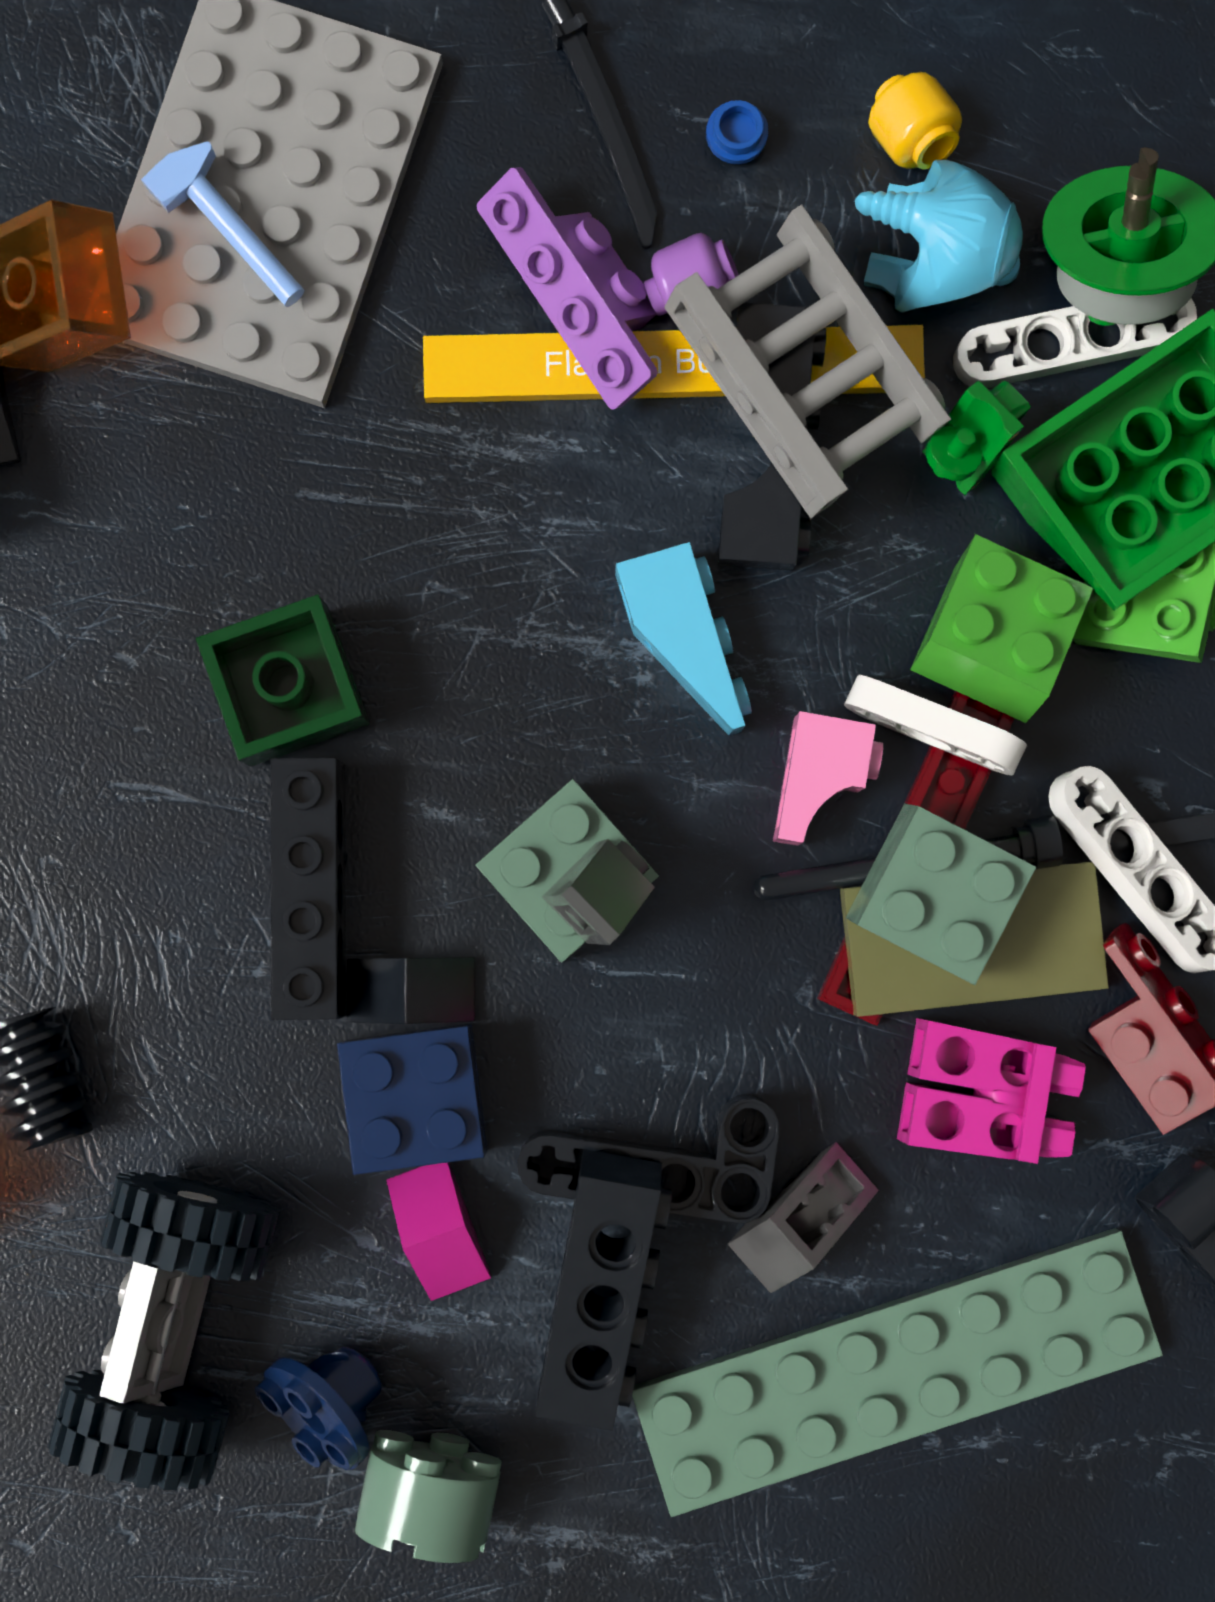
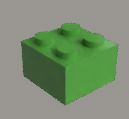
(1002, 629)

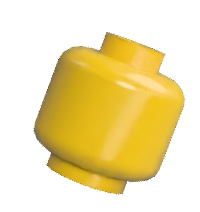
(915, 120)

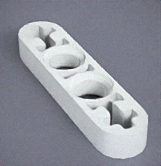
(1076, 346)
(1135, 878)

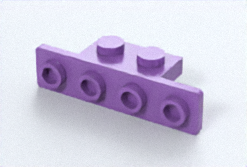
(577, 283)

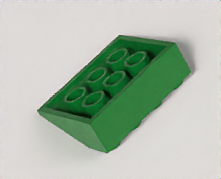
(1126, 469)

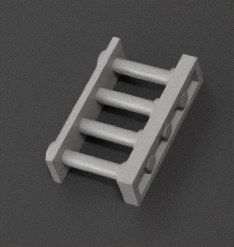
(779, 418)

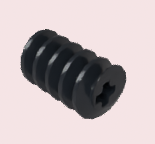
(37, 1081)

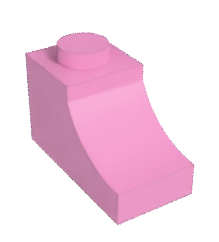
(823, 760)

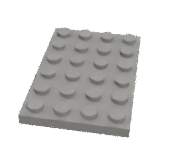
(310, 155)

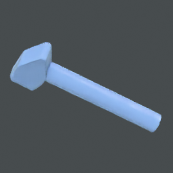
(182, 177)

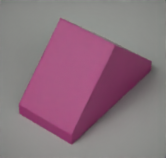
(437, 1230)

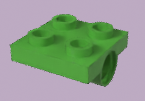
(1161, 621)

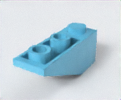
(674, 622)

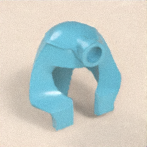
(963, 231)

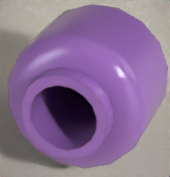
(683, 259)

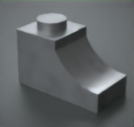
(804, 1219)

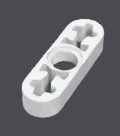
(935, 725)

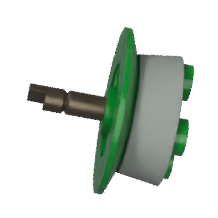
(1130, 241)

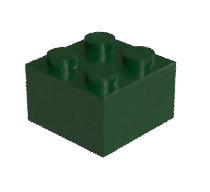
(282, 681)

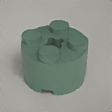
(428, 1496)

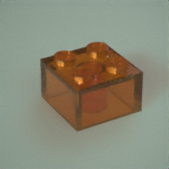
(59, 286)

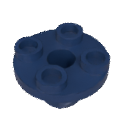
(323, 1404)

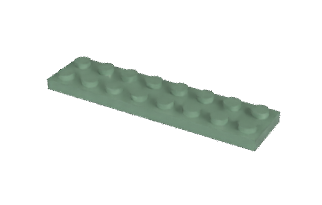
(895, 1371)

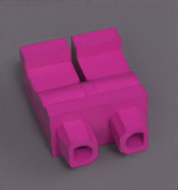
(1008, 1098)

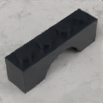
(763, 519)

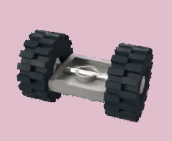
(134, 1413)

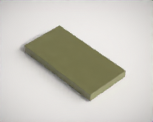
(1045, 950)

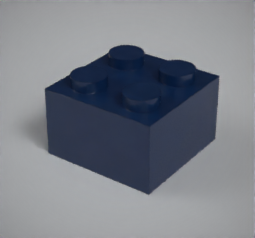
(412, 1099)

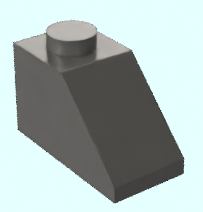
(601, 891)

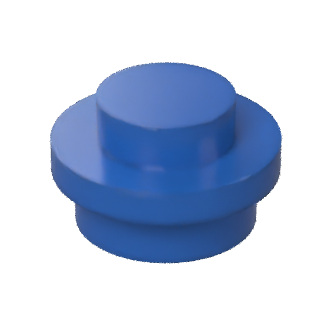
(737, 132)

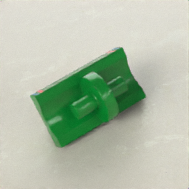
(976, 435)

